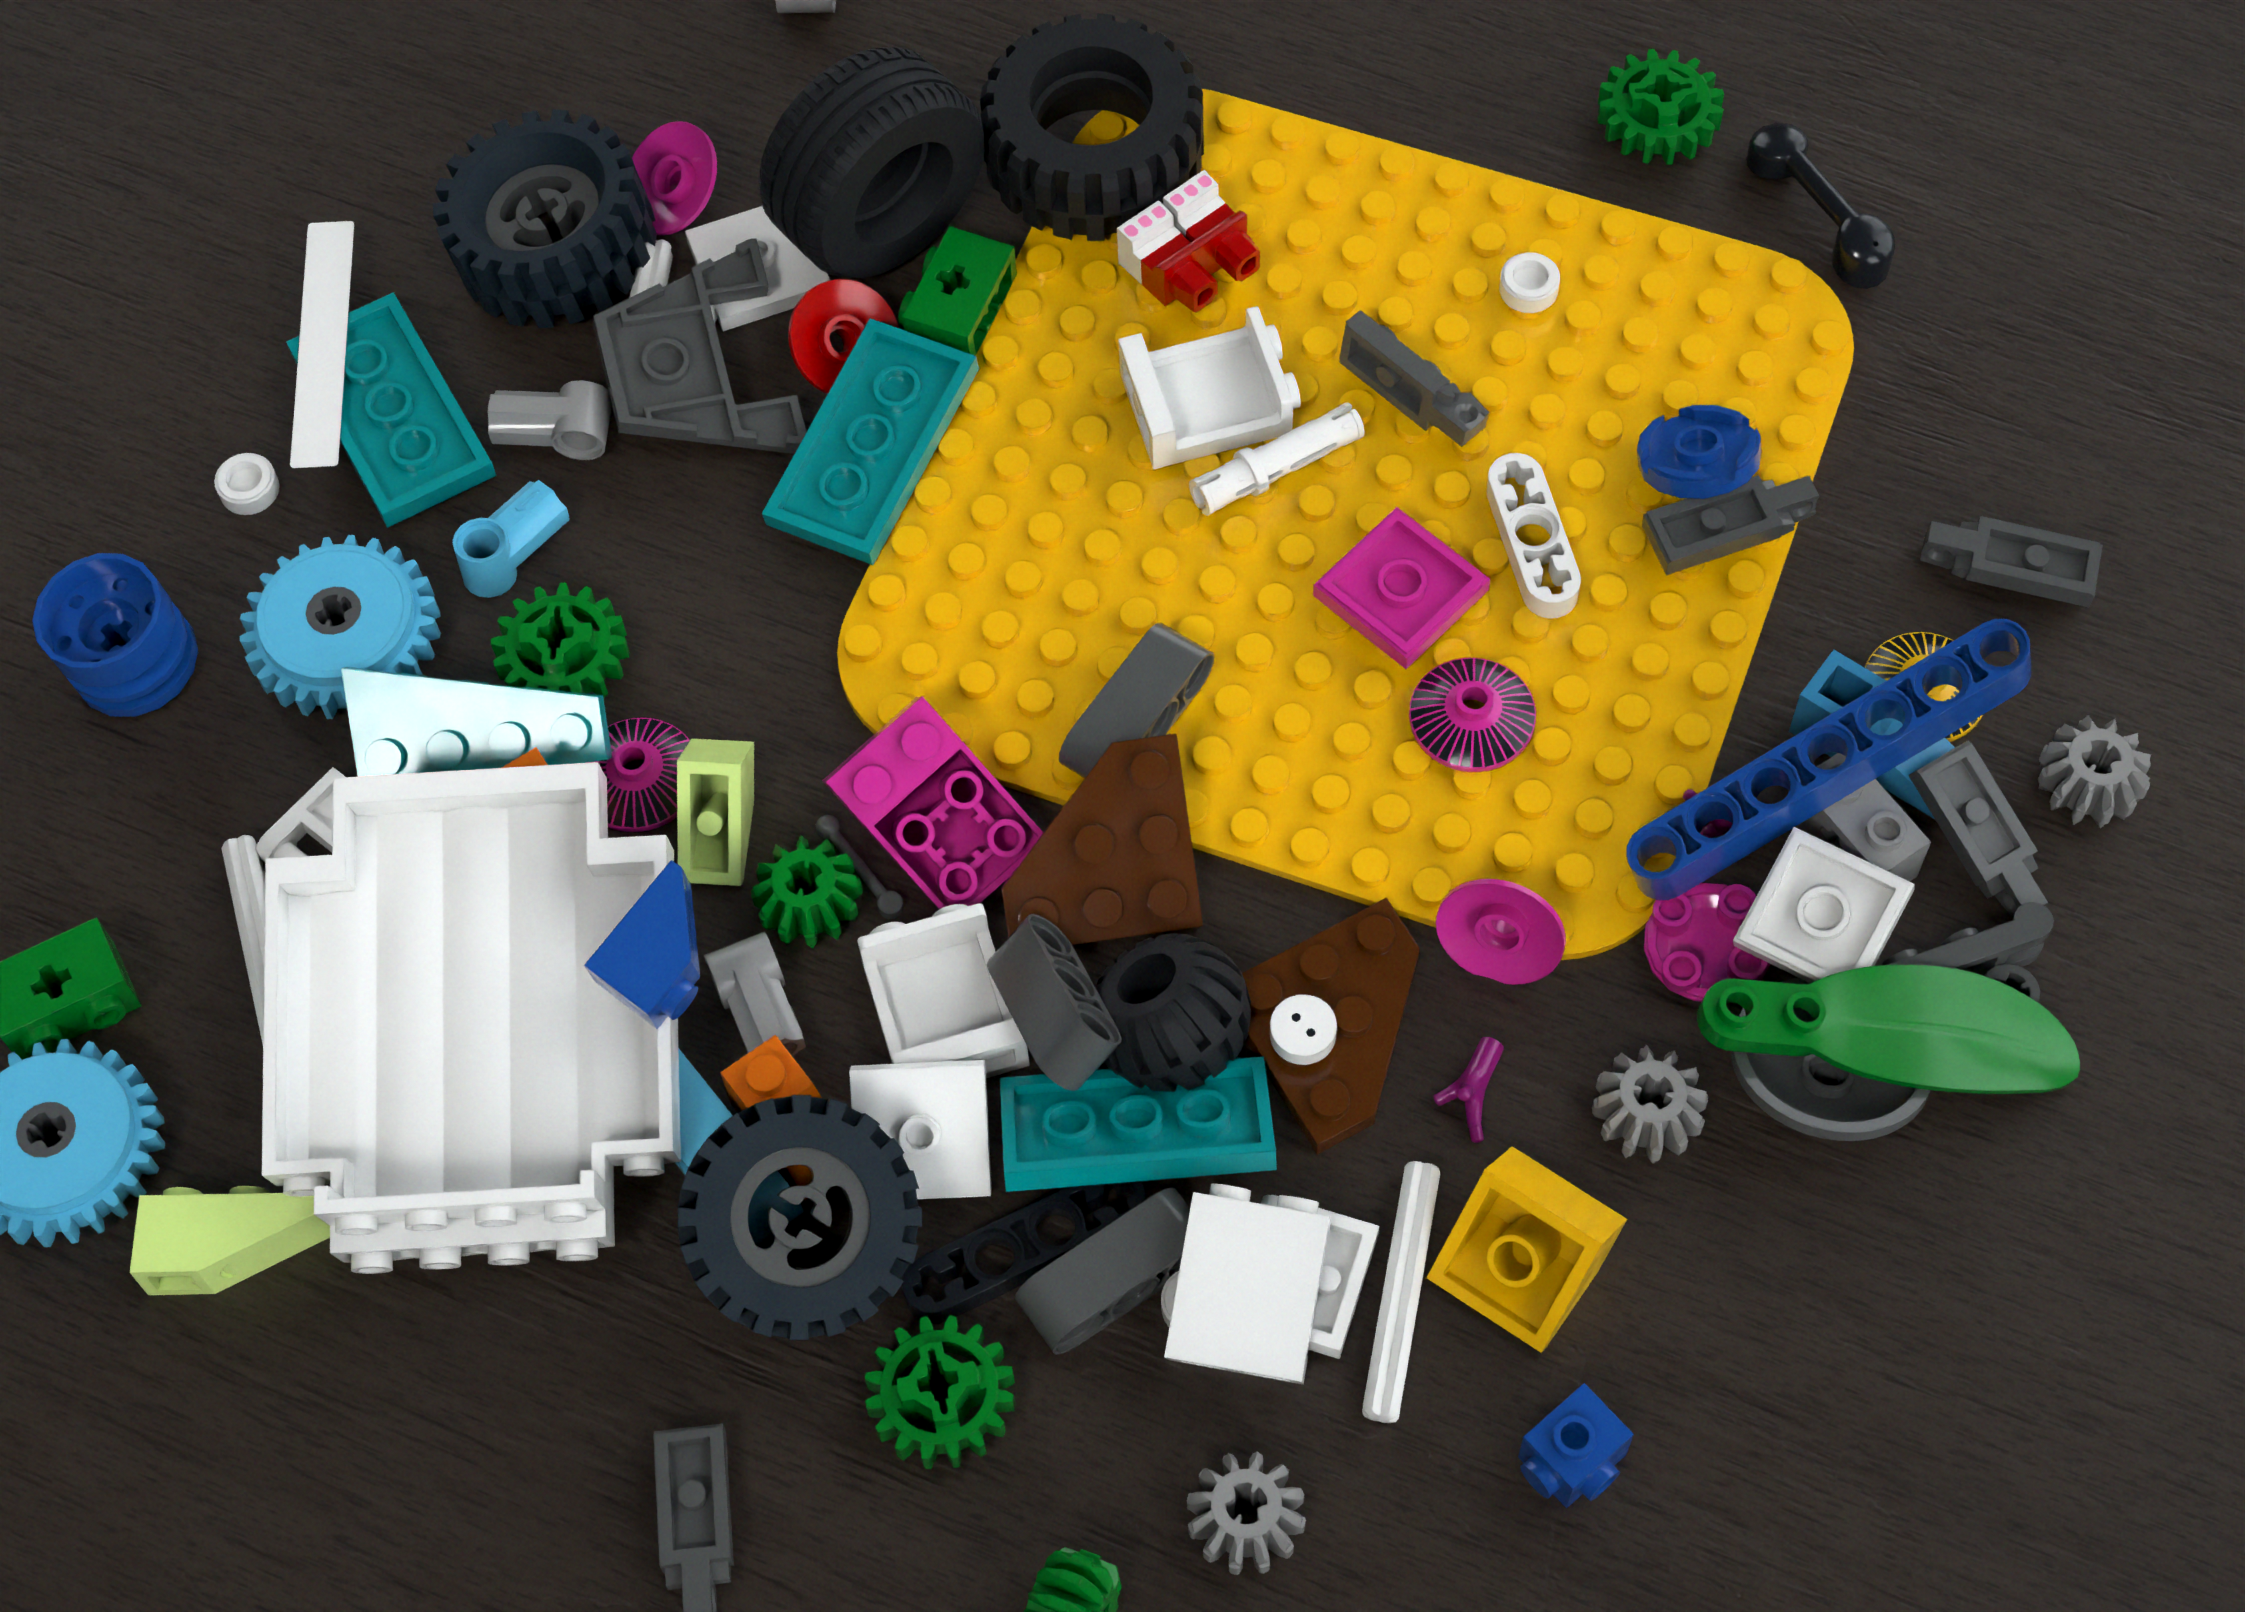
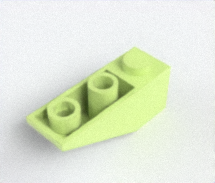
(213, 1241)

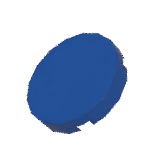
(1699, 452)

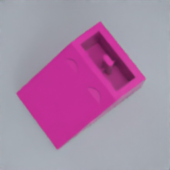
(934, 807)

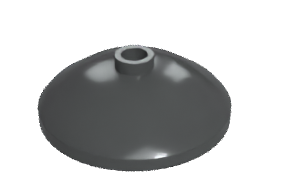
(1823, 1098)

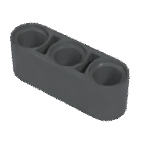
(1140, 697)
(1053, 1002)
(1107, 1273)

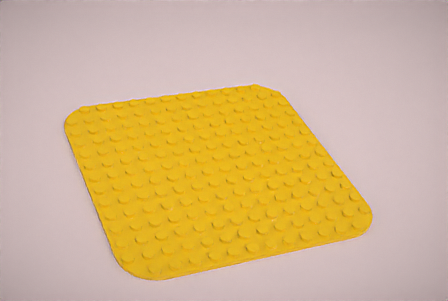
(1057, 546)

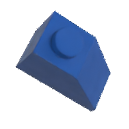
(653, 951)

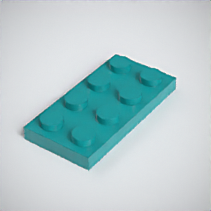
(402, 417)
(871, 441)
(1135, 1134)

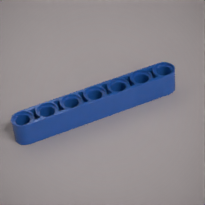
(1842, 732)

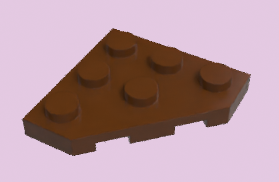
(1115, 851)
(1365, 977)

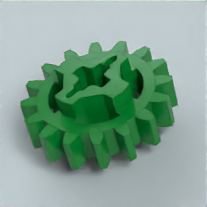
(1660, 106)
(540, 636)
(914, 1398)

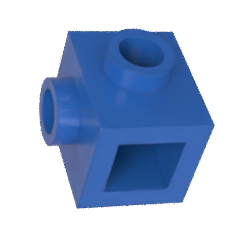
(1575, 1449)

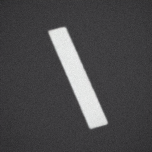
(322, 345)

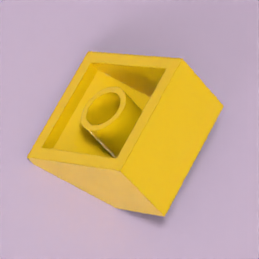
(1525, 1247)

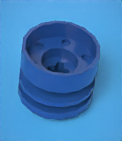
(115, 634)

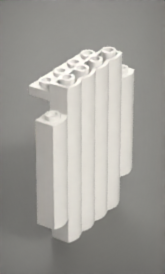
(442, 1023)

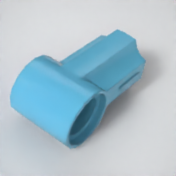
(496, 545)

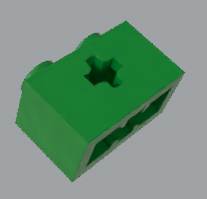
(959, 290)
(80, 967)

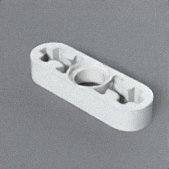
(1527, 559)

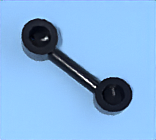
(1863, 240)

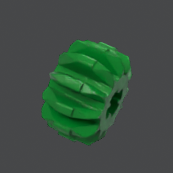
(782, 895)
(1075, 1584)

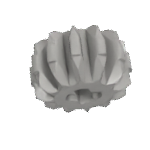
(2094, 771)
(1647, 1124)
(1261, 1490)

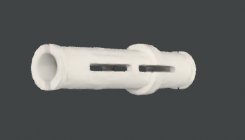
(1256, 468)

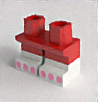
(1185, 241)

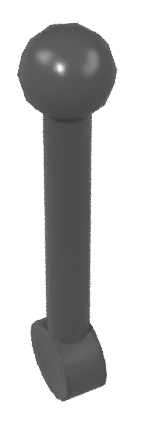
(889, 902)

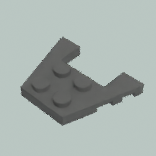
(670, 368)

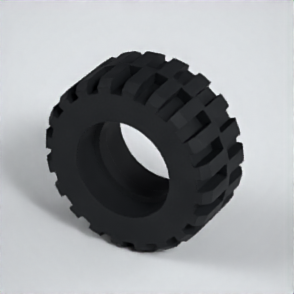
(1083, 69)

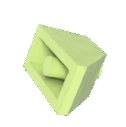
(715, 810)

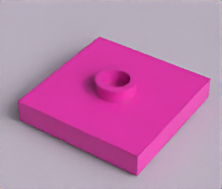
(1401, 587)

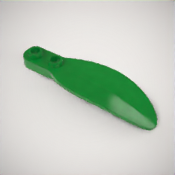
(1901, 1028)

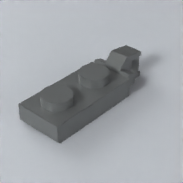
(1409, 381)
(1727, 523)
(2016, 558)
(1980, 826)
(694, 1512)

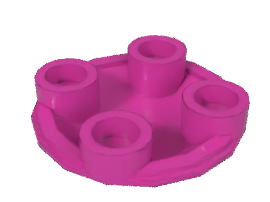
(1693, 937)

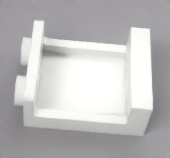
(1209, 392)
(938, 992)
(1248, 1284)

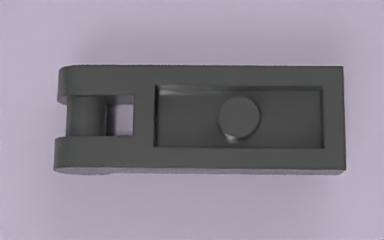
(1977, 952)

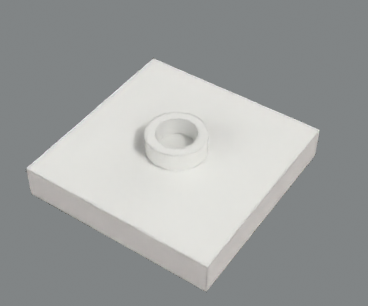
(786, 267)
(1822, 910)
(935, 1117)

